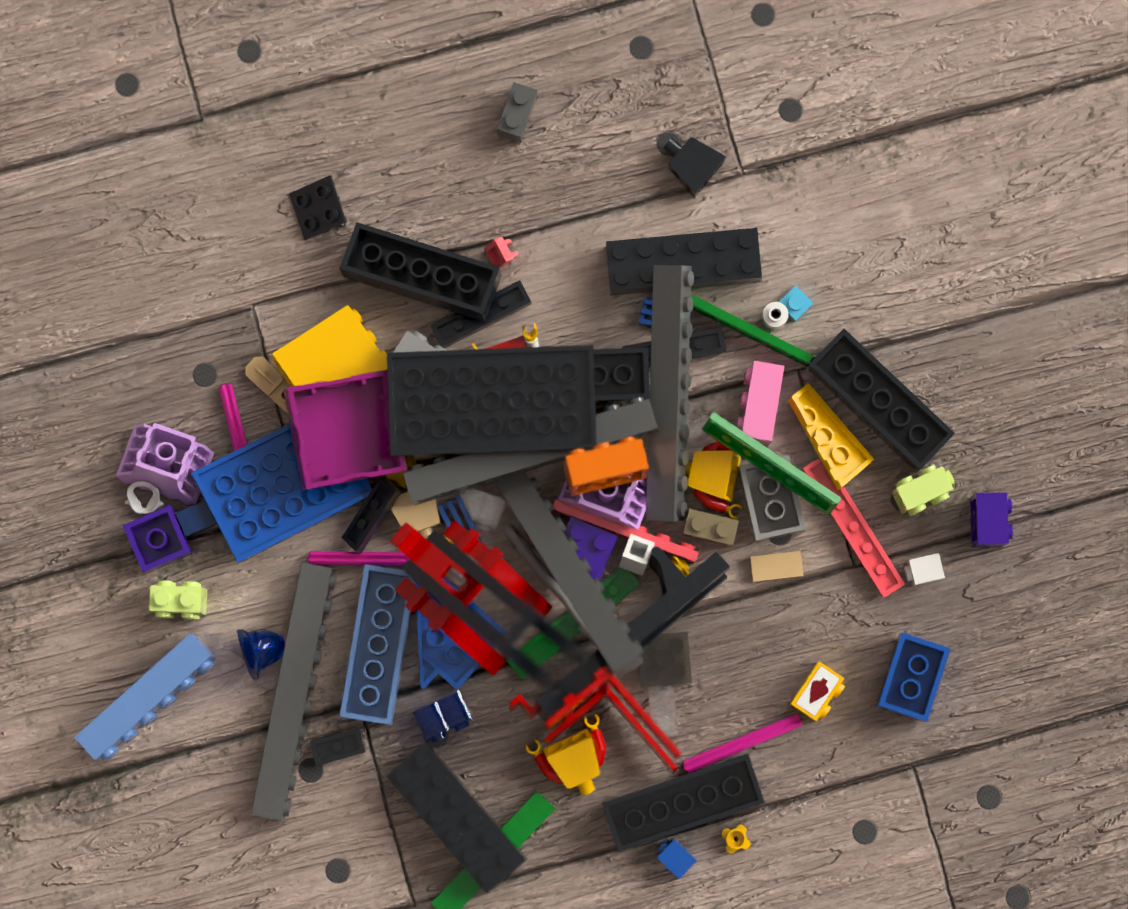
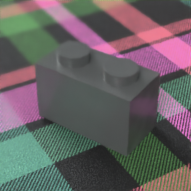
(517, 112)

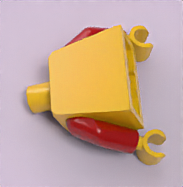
(714, 477)
(573, 759)

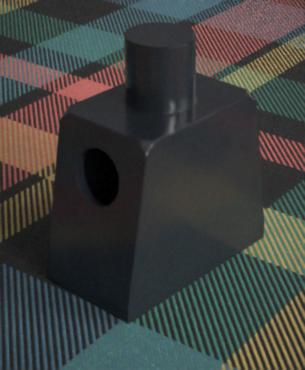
(693, 163)

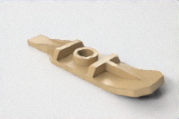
(267, 380)

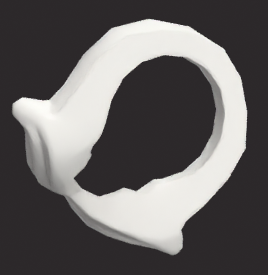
(135, 504)

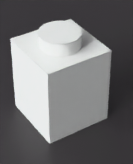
(636, 554)
(924, 570)

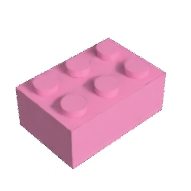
(760, 401)

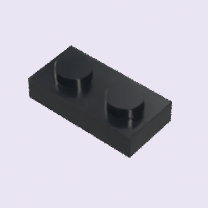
(337, 746)

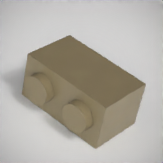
(710, 528)

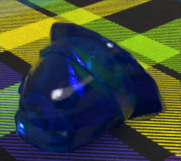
(260, 649)

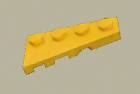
(833, 441)

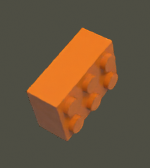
(605, 466)

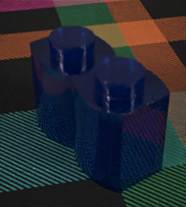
(442, 716)

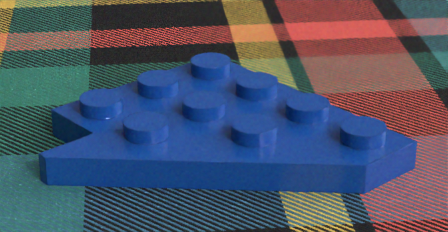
(442, 655)

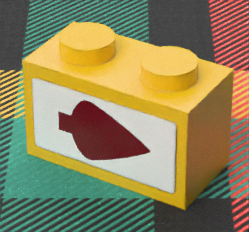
(817, 692)

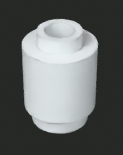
(770, 322)

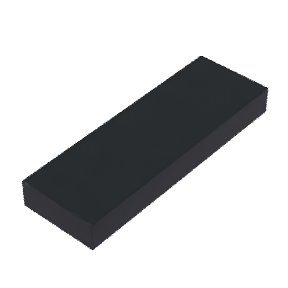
(371, 514)

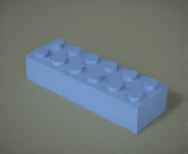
(376, 647)
(145, 697)

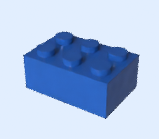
(913, 677)

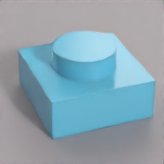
(796, 303)

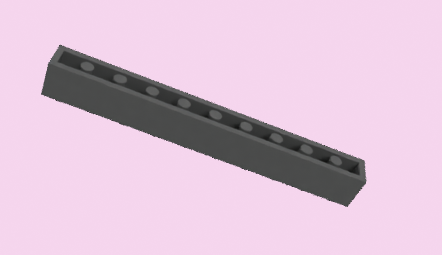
(669, 392)
(476, 469)
(572, 573)
(292, 692)

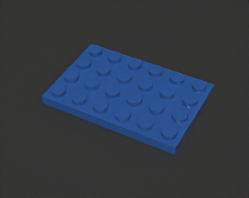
(261, 498)

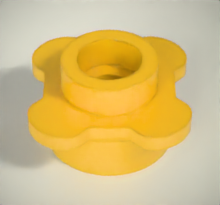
(680, 564)
(729, 835)

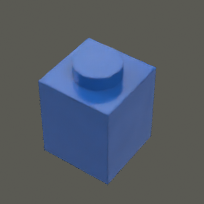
(675, 857)

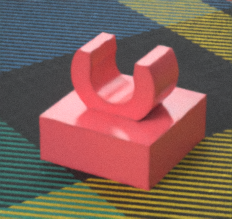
(499, 253)

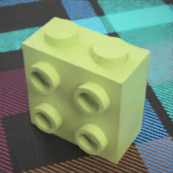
(930, 486)
(170, 599)

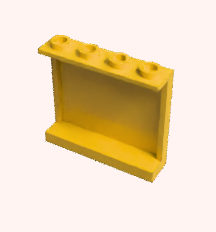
(331, 351)

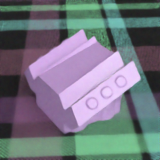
(165, 460)
(616, 504)

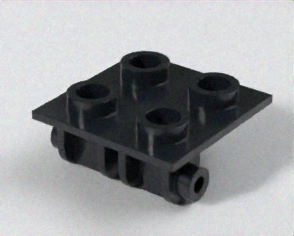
(318, 208)

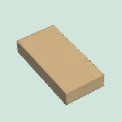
(776, 566)

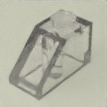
(483, 508)
(663, 709)

